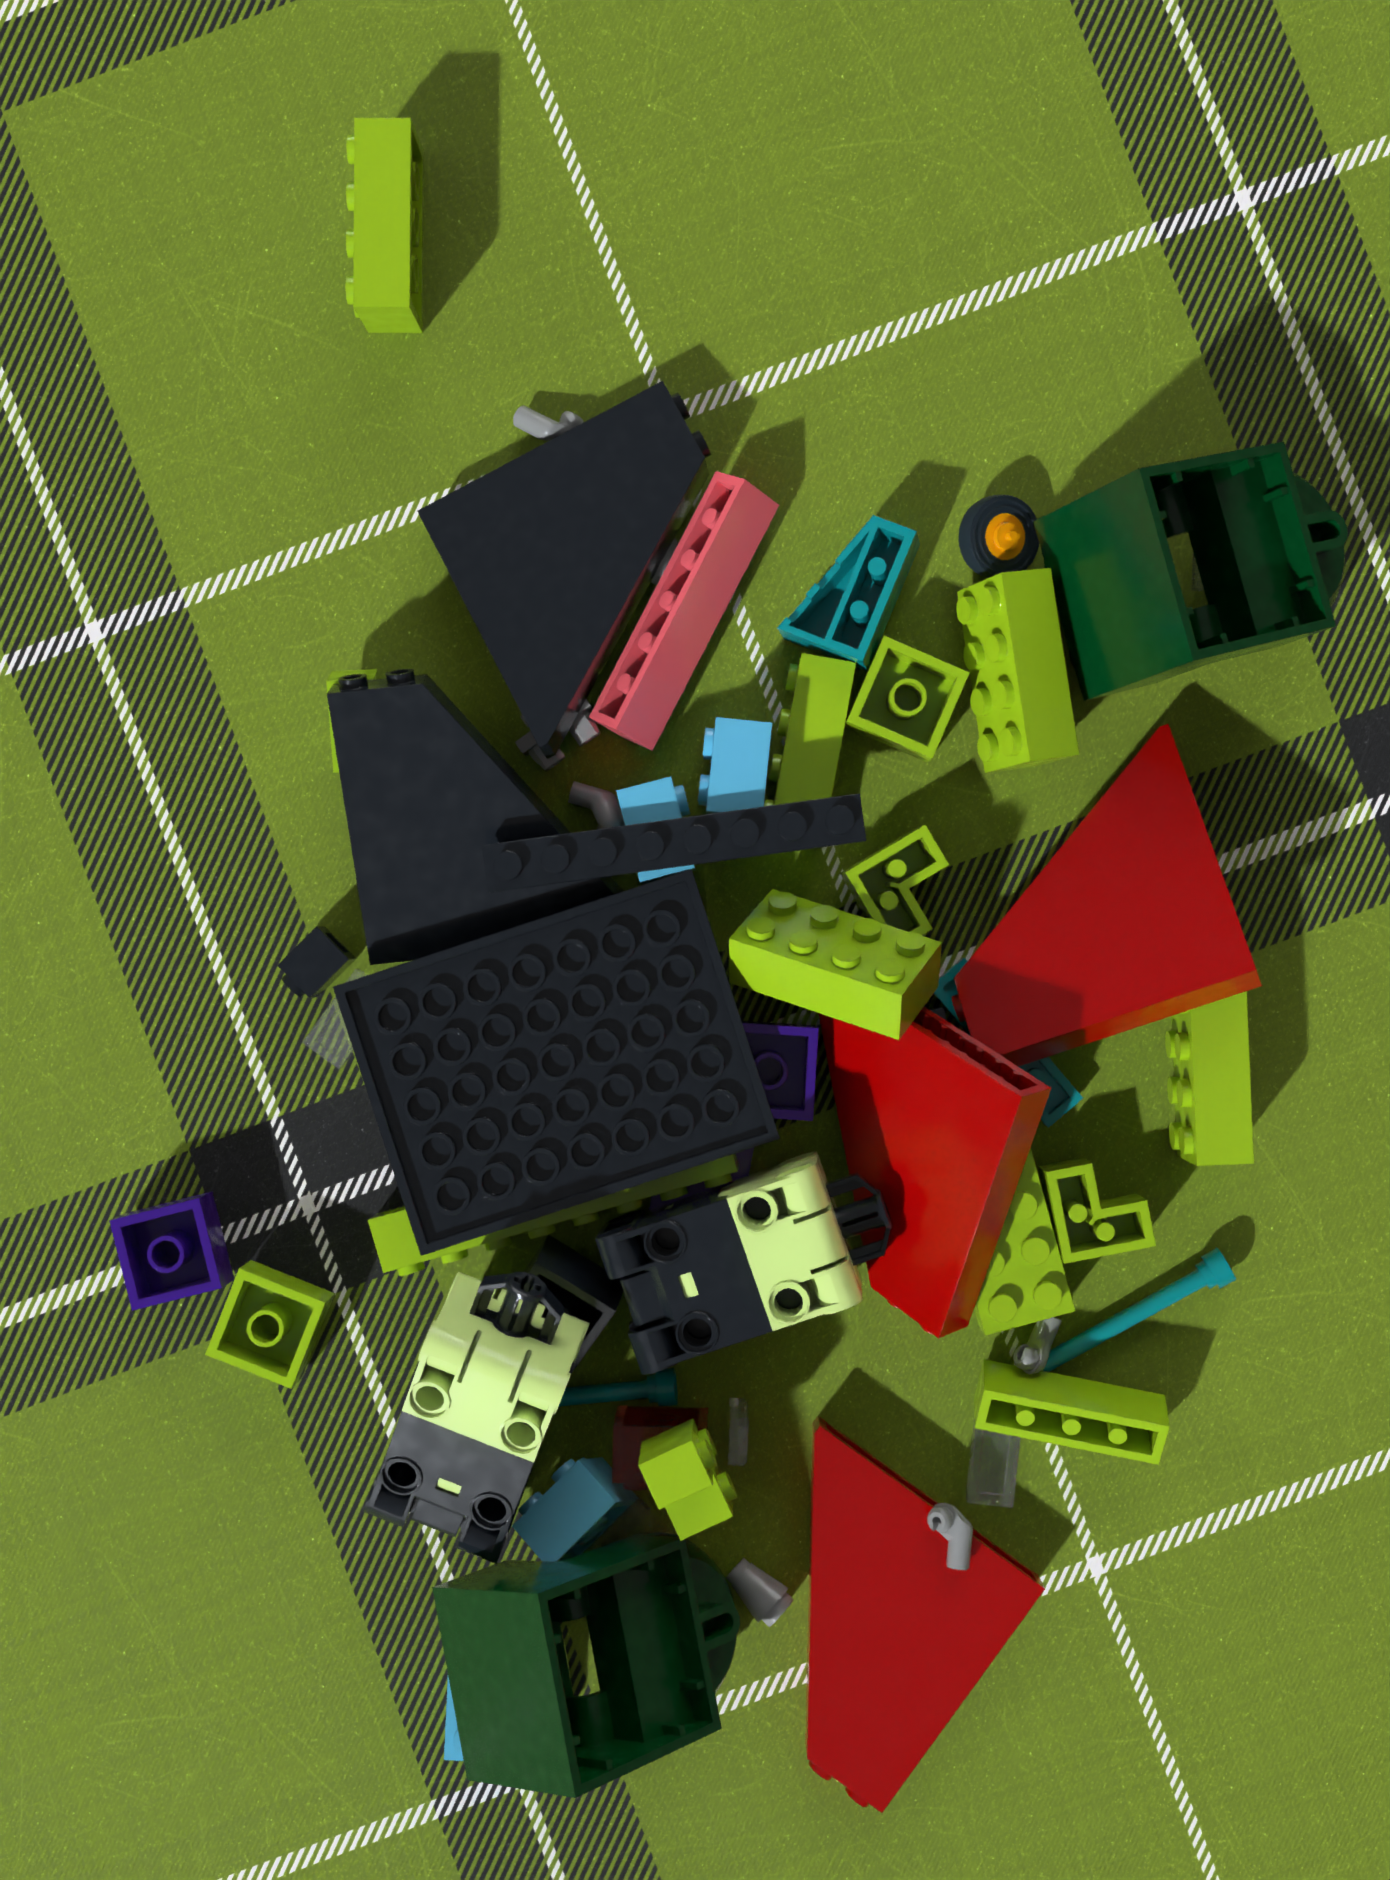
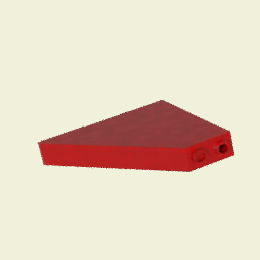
(1114, 925)
(945, 1143)
(888, 1621)

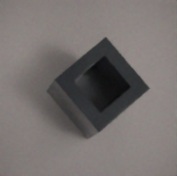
(315, 963)

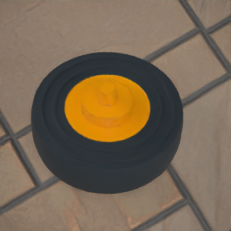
(998, 535)

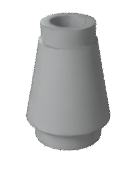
(759, 1592)

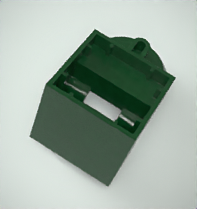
(1261, 548)
(659, 1647)

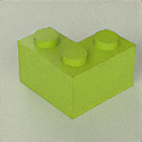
(885, 877)
(1087, 1225)
(685, 1480)

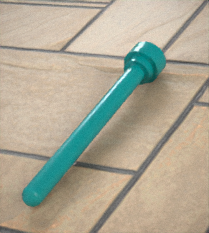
(1210, 1272)
(657, 1388)

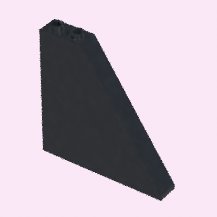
(567, 545)
(418, 809)

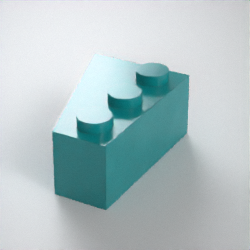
(856, 597)

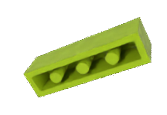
(812, 729)
(1071, 1412)

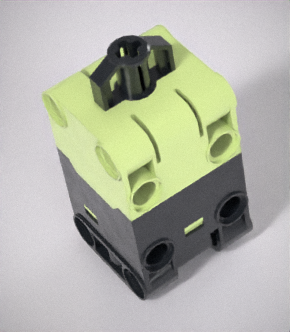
(740, 1259)
(478, 1410)

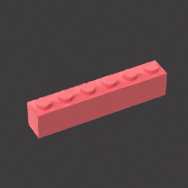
(684, 610)

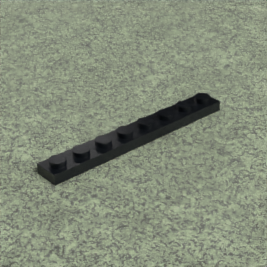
(674, 843)

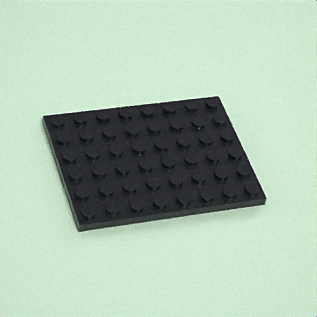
(556, 1062)

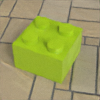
(906, 699)
(270, 1324)

